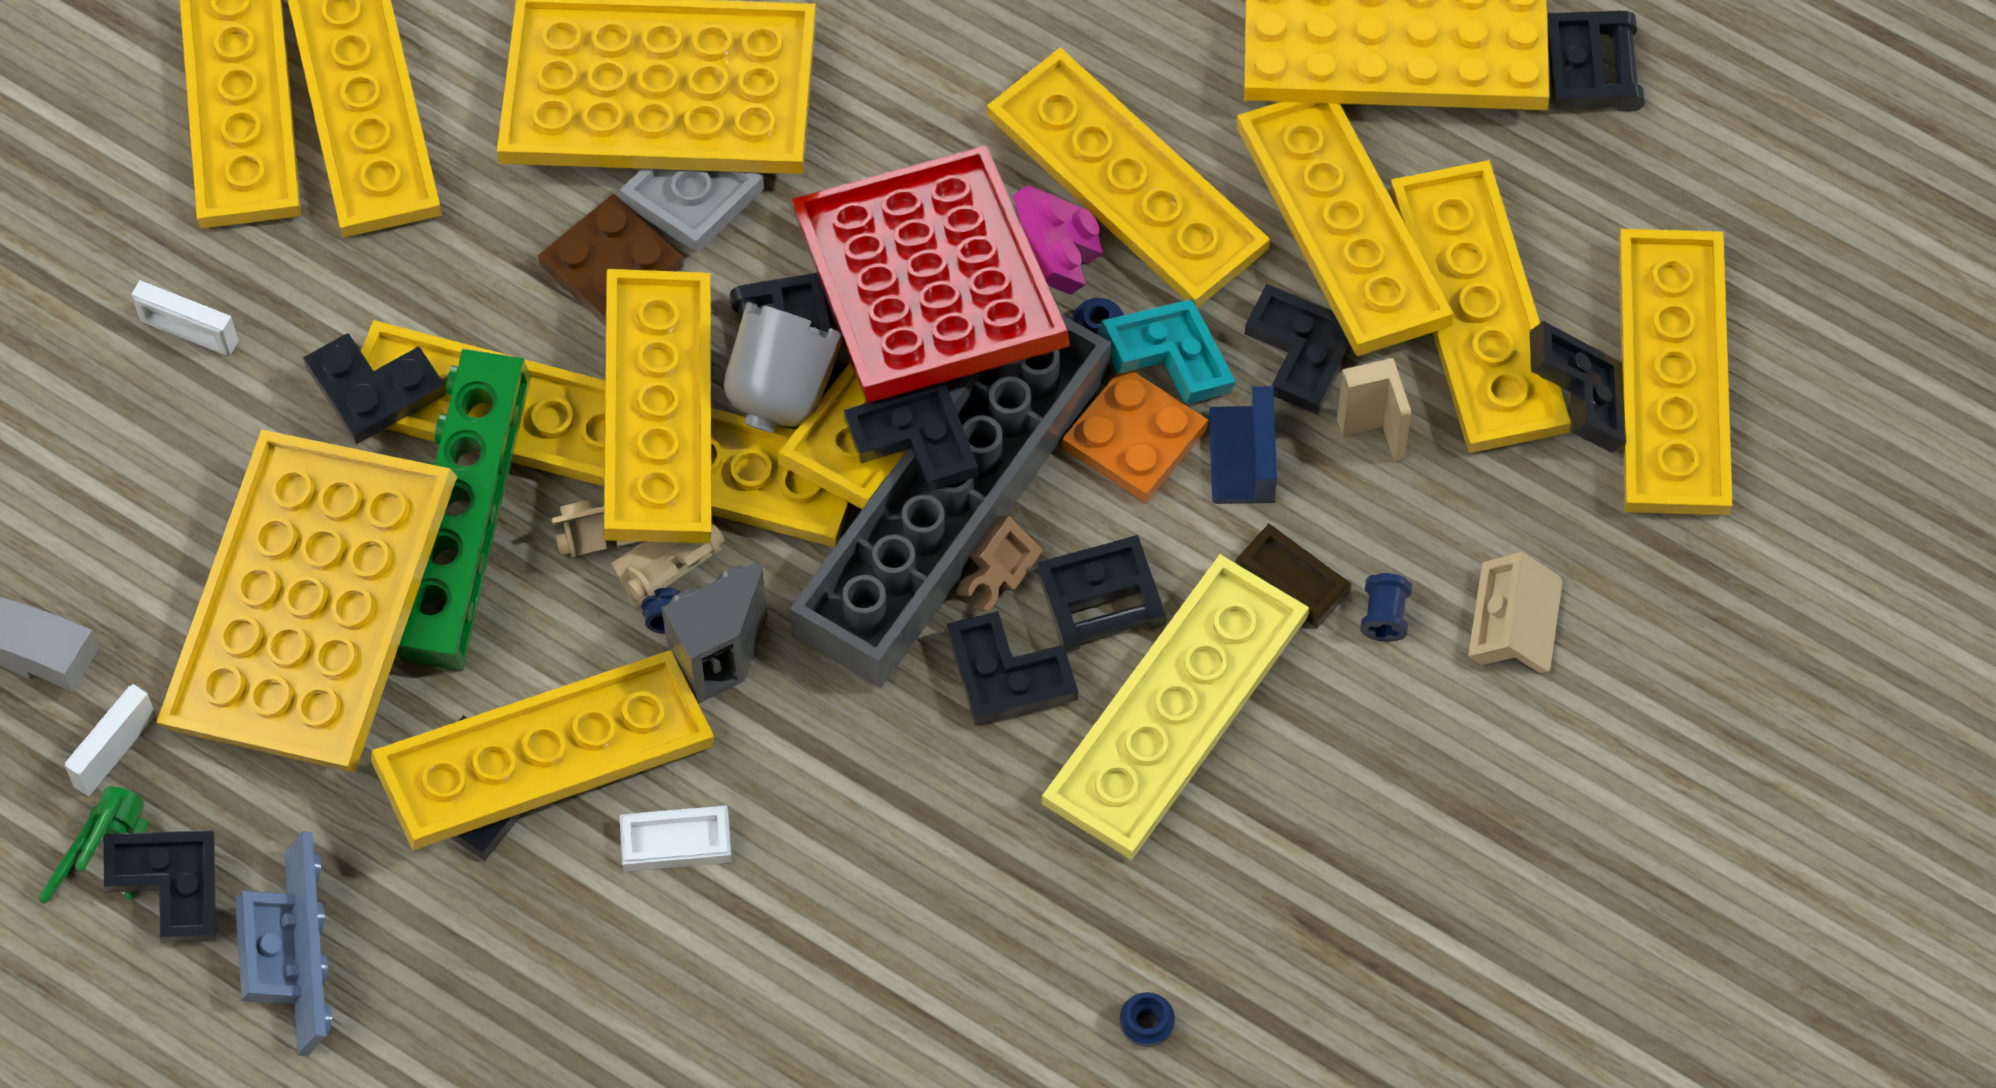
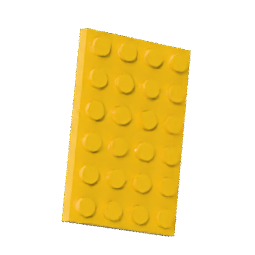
(1398, 52)
(659, 85)
(307, 600)

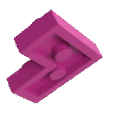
(1059, 237)

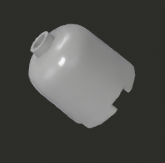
(779, 367)

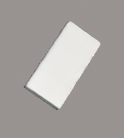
(185, 318)
(110, 739)
(675, 838)

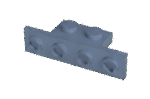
(282, 945)

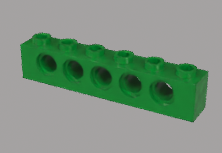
(478, 379)

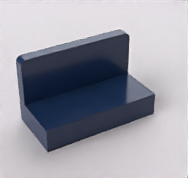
(1244, 450)

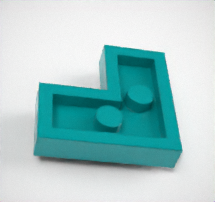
(1174, 337)

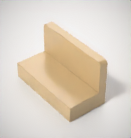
(1373, 400)
(1516, 612)

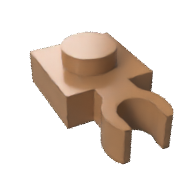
(1002, 559)

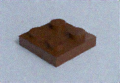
(604, 240)

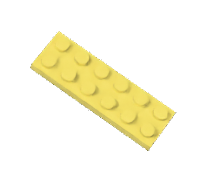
(1175, 707)

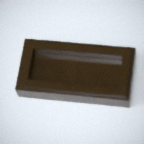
(1295, 572)

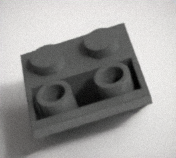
(717, 630)

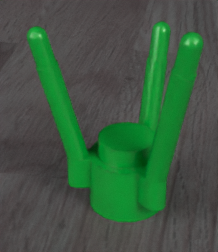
(115, 813)

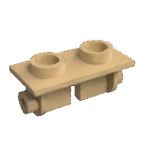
(582, 529)
(661, 563)

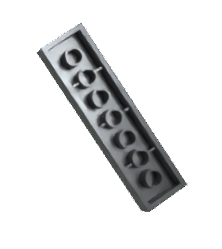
(917, 543)

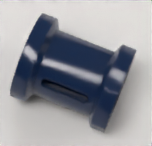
(1386, 607)

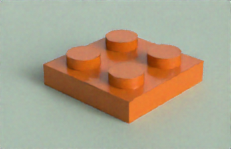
(1135, 434)

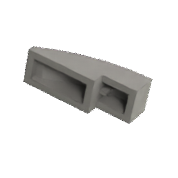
(44, 644)

